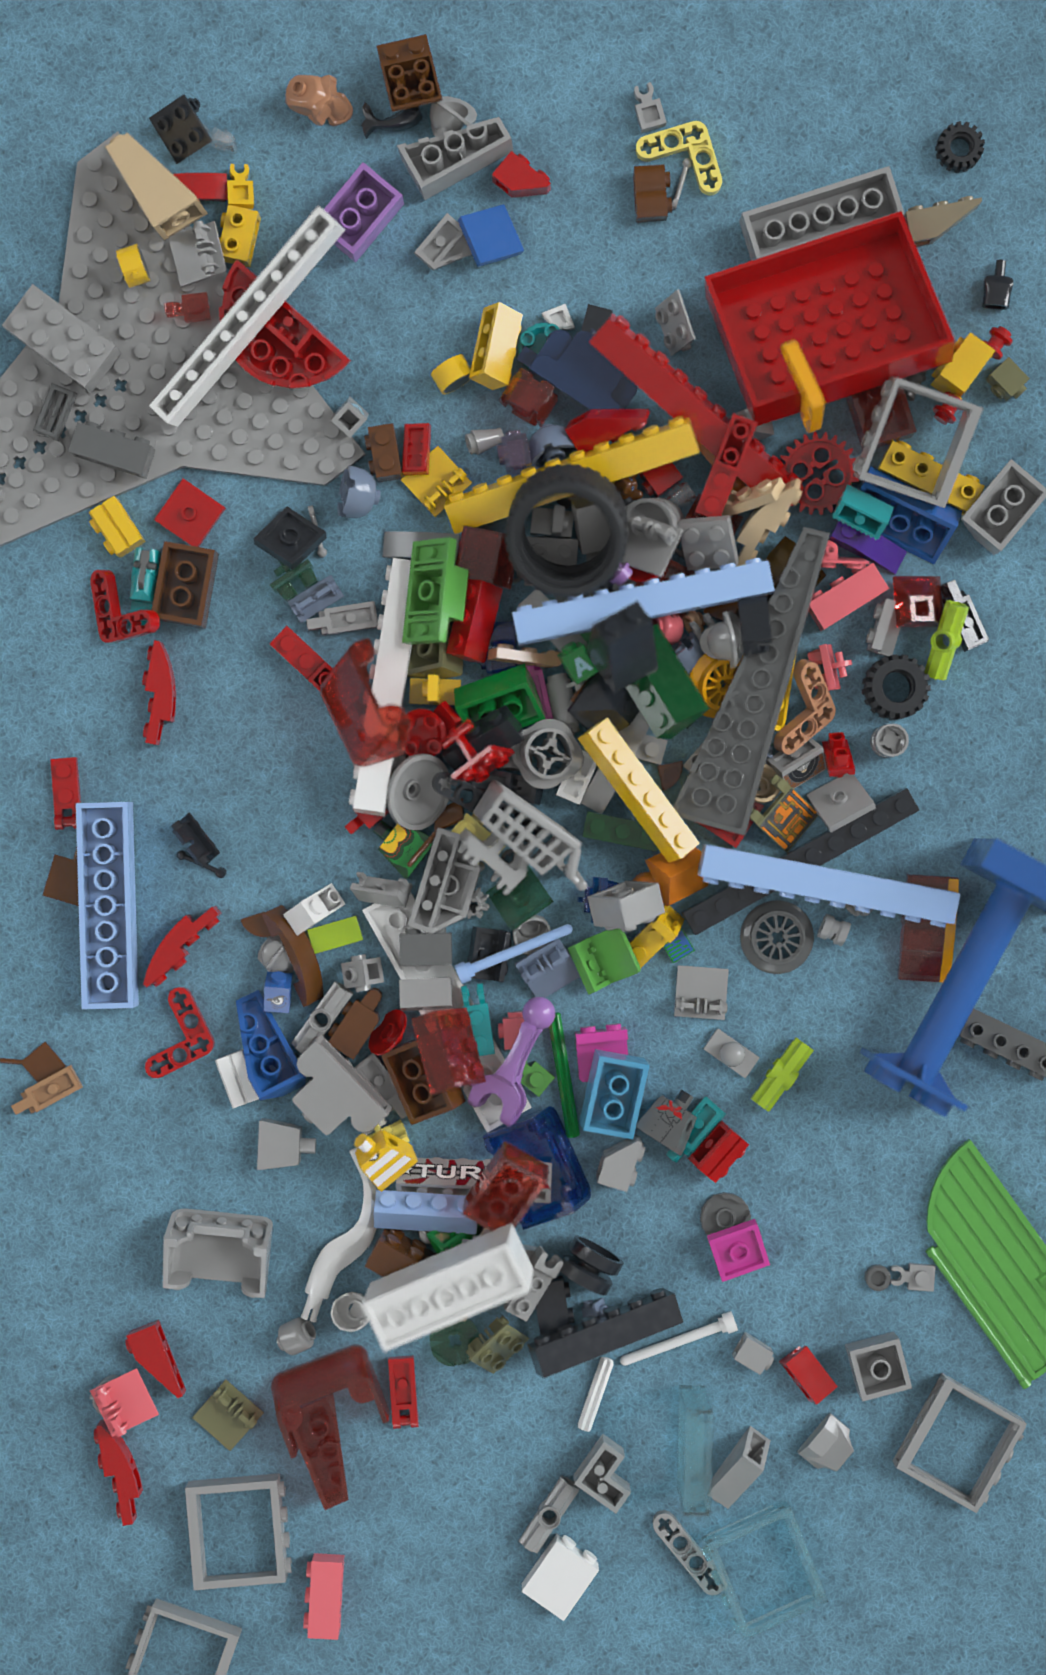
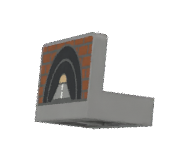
(800, 765)

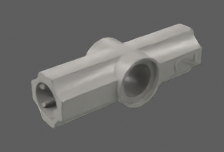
(330, 1005)
(541, 1527)

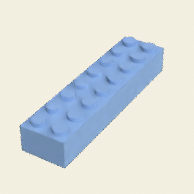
(107, 905)

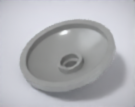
(411, 793)

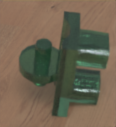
(284, 584)

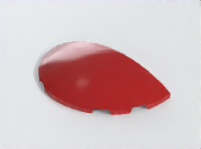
(288, 347)

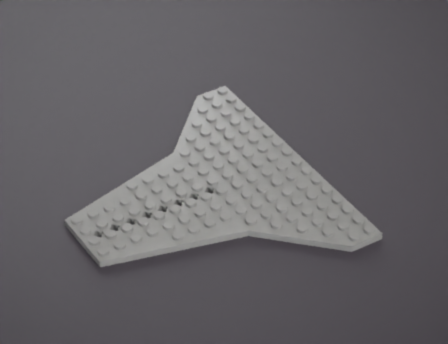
(233, 429)

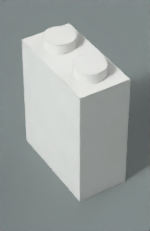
(560, 1576)

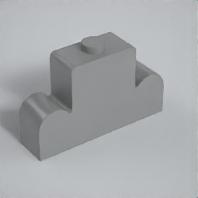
(336, 1091)

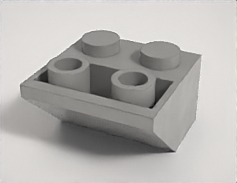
(619, 1162)

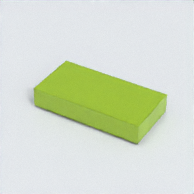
(335, 934)

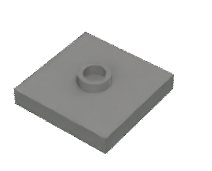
(841, 801)

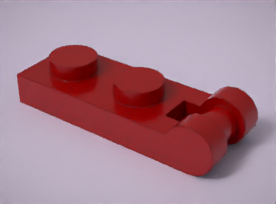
(65, 790)
(403, 1391)

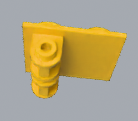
(442, 481)

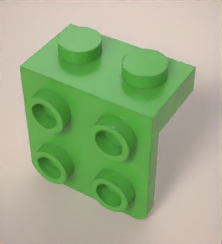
(604, 959)

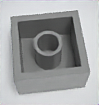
(626, 905)
(878, 1366)

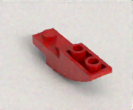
(726, 466)
(301, 656)
(161, 682)
(171, 950)
(118, 1462)

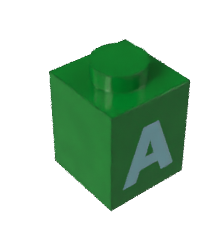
(576, 662)

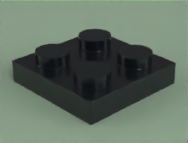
(290, 538)

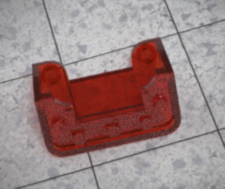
(365, 728)

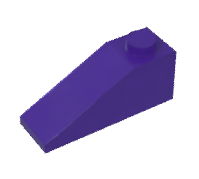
(880, 551)

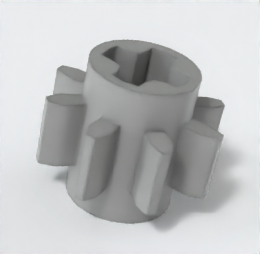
(475, 909)

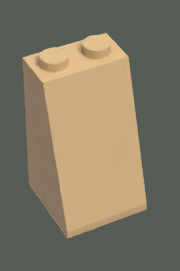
(160, 194)

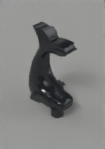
(402, 120)

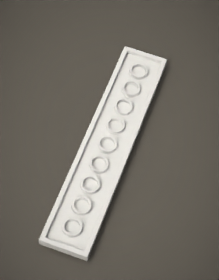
(388, 924)

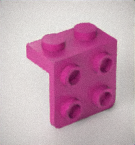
(589, 1038)

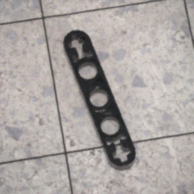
(476, 797)

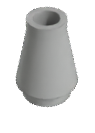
(483, 440)

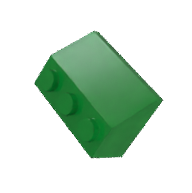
(509, 688)

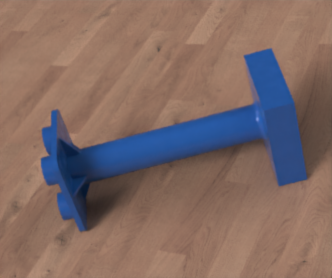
(1018, 884)

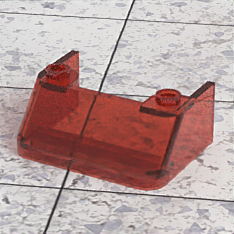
(320, 1377)

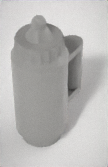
(559, 693)

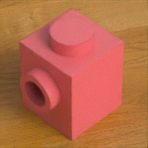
(510, 1028)

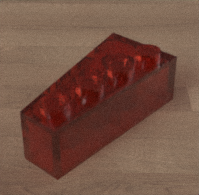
(322, 1450)

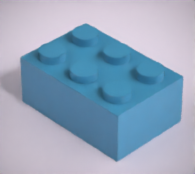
(614, 1094)

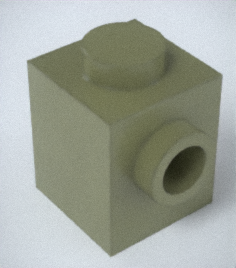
(1007, 380)

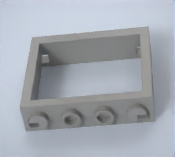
(955, 453)
(991, 1473)
(281, 1538)
(188, 1617)

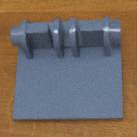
(548, 969)

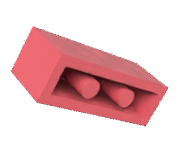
(846, 595)
(324, 1596)

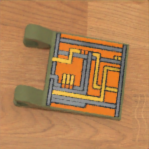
(786, 817)

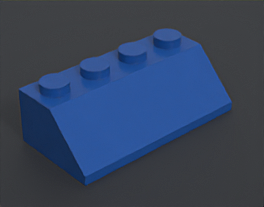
(914, 523)

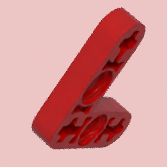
(117, 621)
(191, 1035)

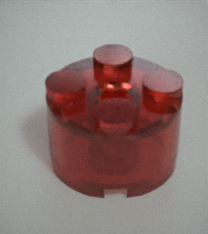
(529, 398)

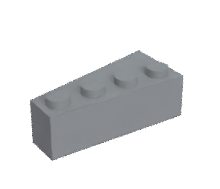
(455, 155)

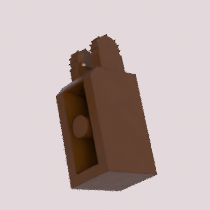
(357, 1024)

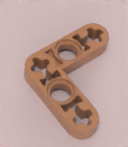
(819, 706)

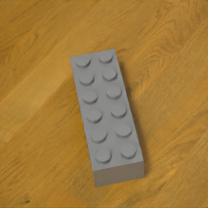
(819, 212)

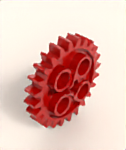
(804, 455)

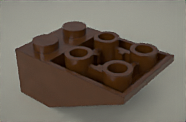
(409, 73)

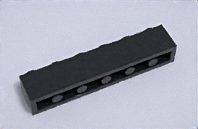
(605, 1332)

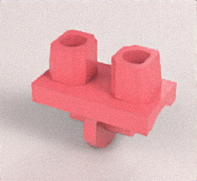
(825, 656)

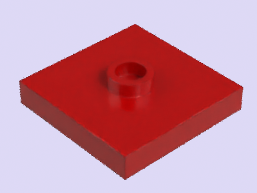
(190, 513)

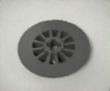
(751, 926)

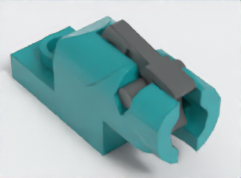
(144, 579)

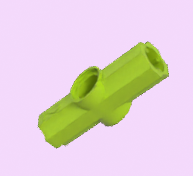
(950, 625)
(782, 1074)

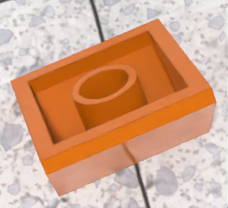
(678, 877)

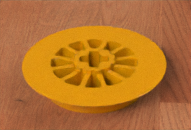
(716, 692)

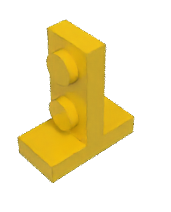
(432, 690)
(656, 935)

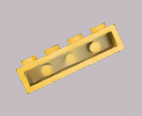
(922, 473)

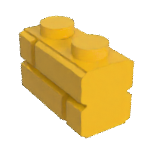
(116, 526)

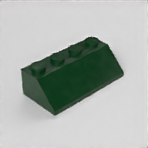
(668, 694)

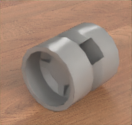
(889, 740)

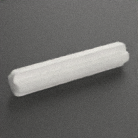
(595, 1394)

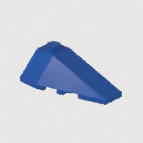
(267, 1054)

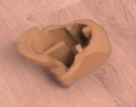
(318, 99)

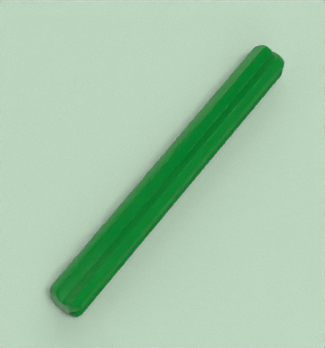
(564, 1077)

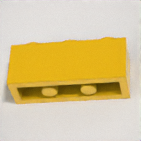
(495, 346)

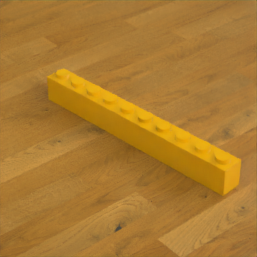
(614, 461)

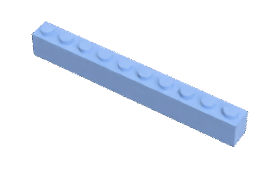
(655, 597)
(829, 884)

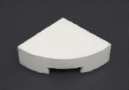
(560, 317)

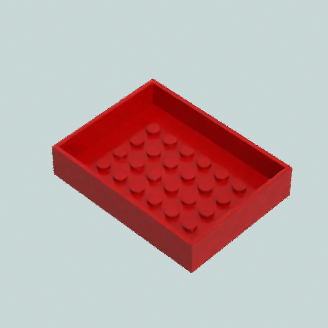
(848, 301)

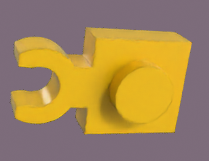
(239, 190)

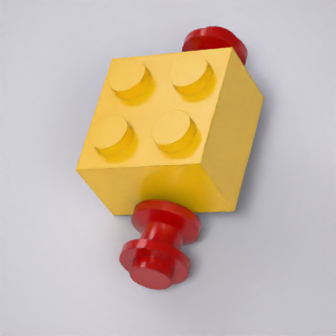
(968, 360)

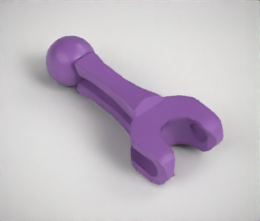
(506, 1082)

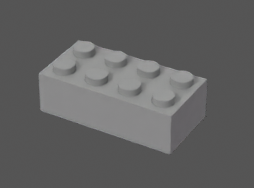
(61, 338)

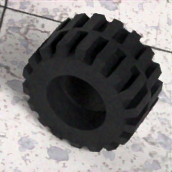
(917, 682)

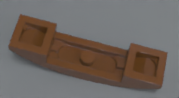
(300, 954)

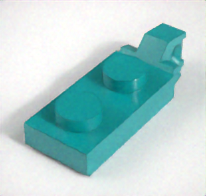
(708, 1117)

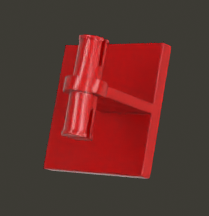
(479, 764)

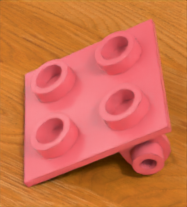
(831, 558)
(124, 1402)

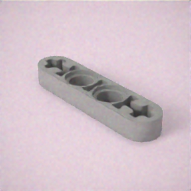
(686, 1553)

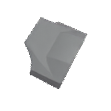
(828, 1444)

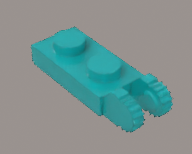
(479, 1020)

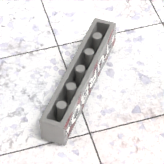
(452, 1177)

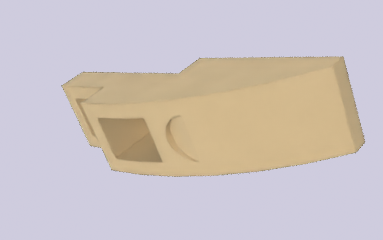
(766, 519)

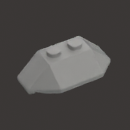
(445, 885)

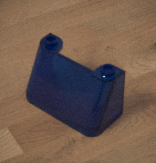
(545, 1139)

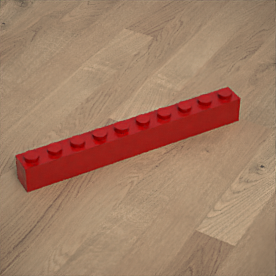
(679, 398)

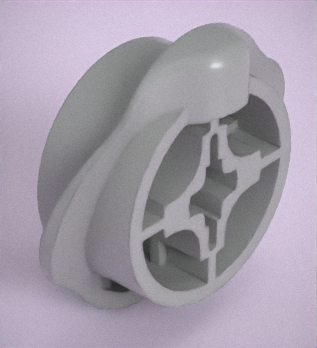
(572, 759)

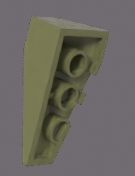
(433, 660)

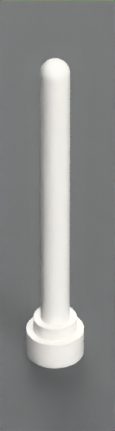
(725, 1324)

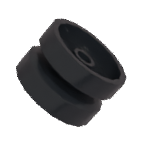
(590, 1265)

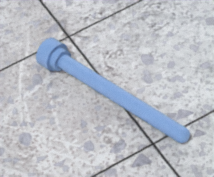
(468, 970)

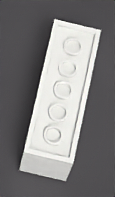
(448, 1287)

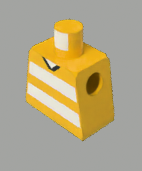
(384, 1157)

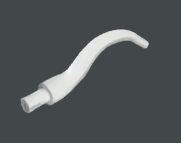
(341, 1250)

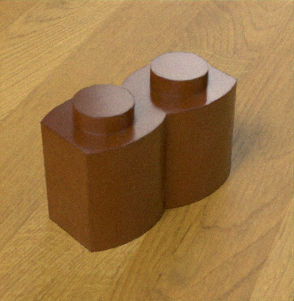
(650, 193)

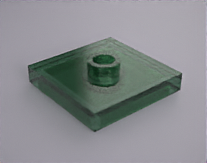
(522, 901)

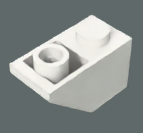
(314, 909)

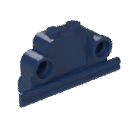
(580, 370)

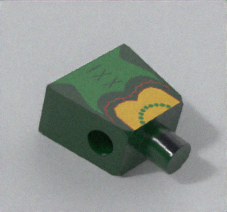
(401, 845)

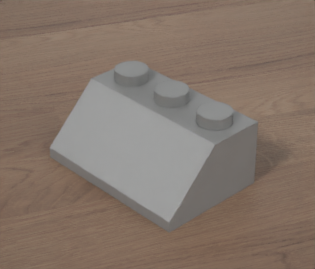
(1004, 507)

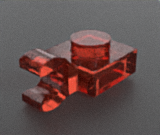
(193, 307)

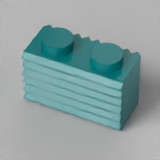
(862, 512)

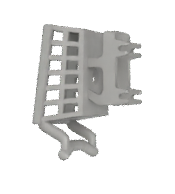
(544, 859)

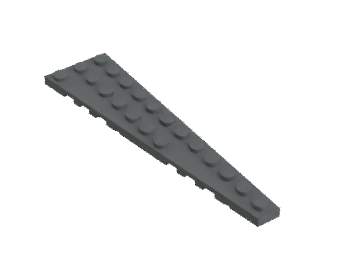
(734, 753)

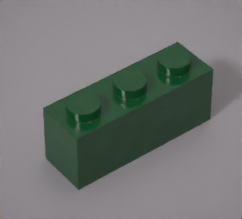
(617, 831)

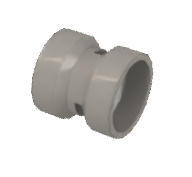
(834, 930)

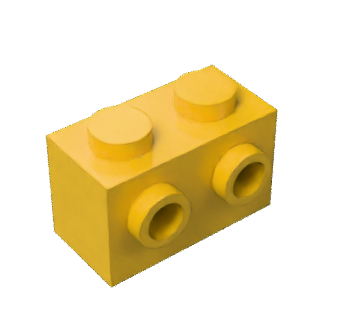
(239, 234)

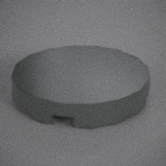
(725, 1209)

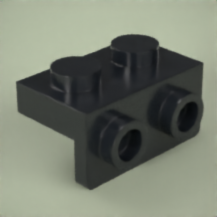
(486, 943)

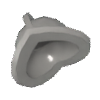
(451, 115)
(724, 640)

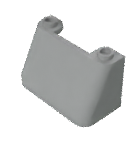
(217, 1248)

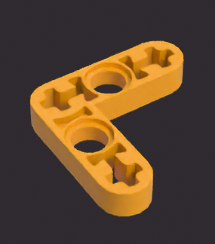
(811, 401)

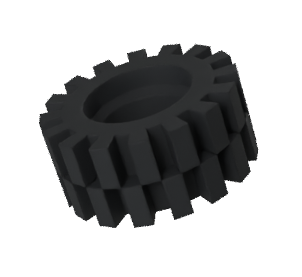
(959, 132)

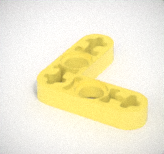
(693, 146)

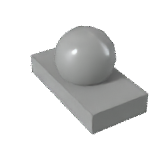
(731, 1053)

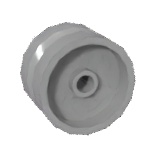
(656, 509)

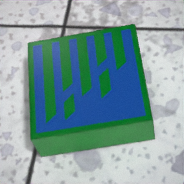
(679, 947)

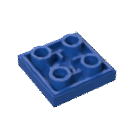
(490, 235)

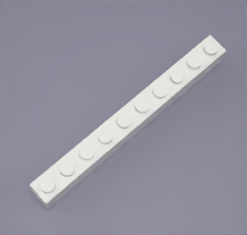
(247, 317)
(388, 686)

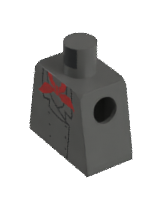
(669, 1121)

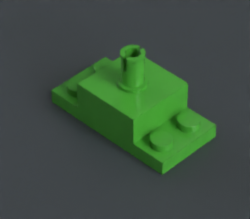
(434, 591)

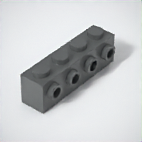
(1005, 1041)

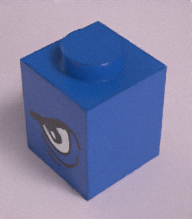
(278, 992)

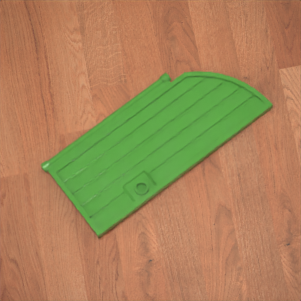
(991, 1259)

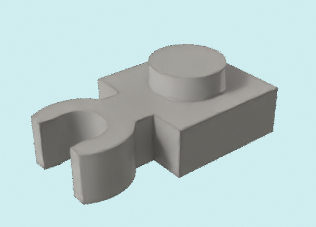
(649, 112)
(918, 1276)

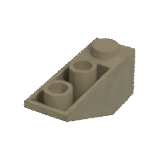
(933, 222)

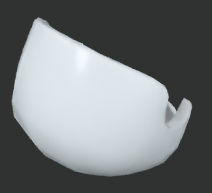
(349, 1320)

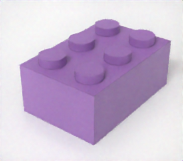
(363, 210)

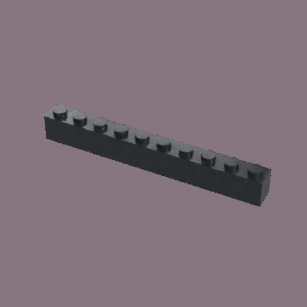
(814, 852)

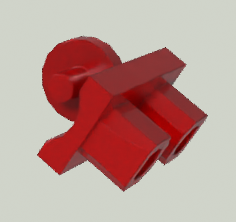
(838, 755)

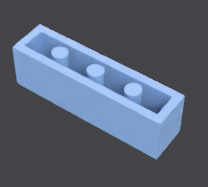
(421, 1212)

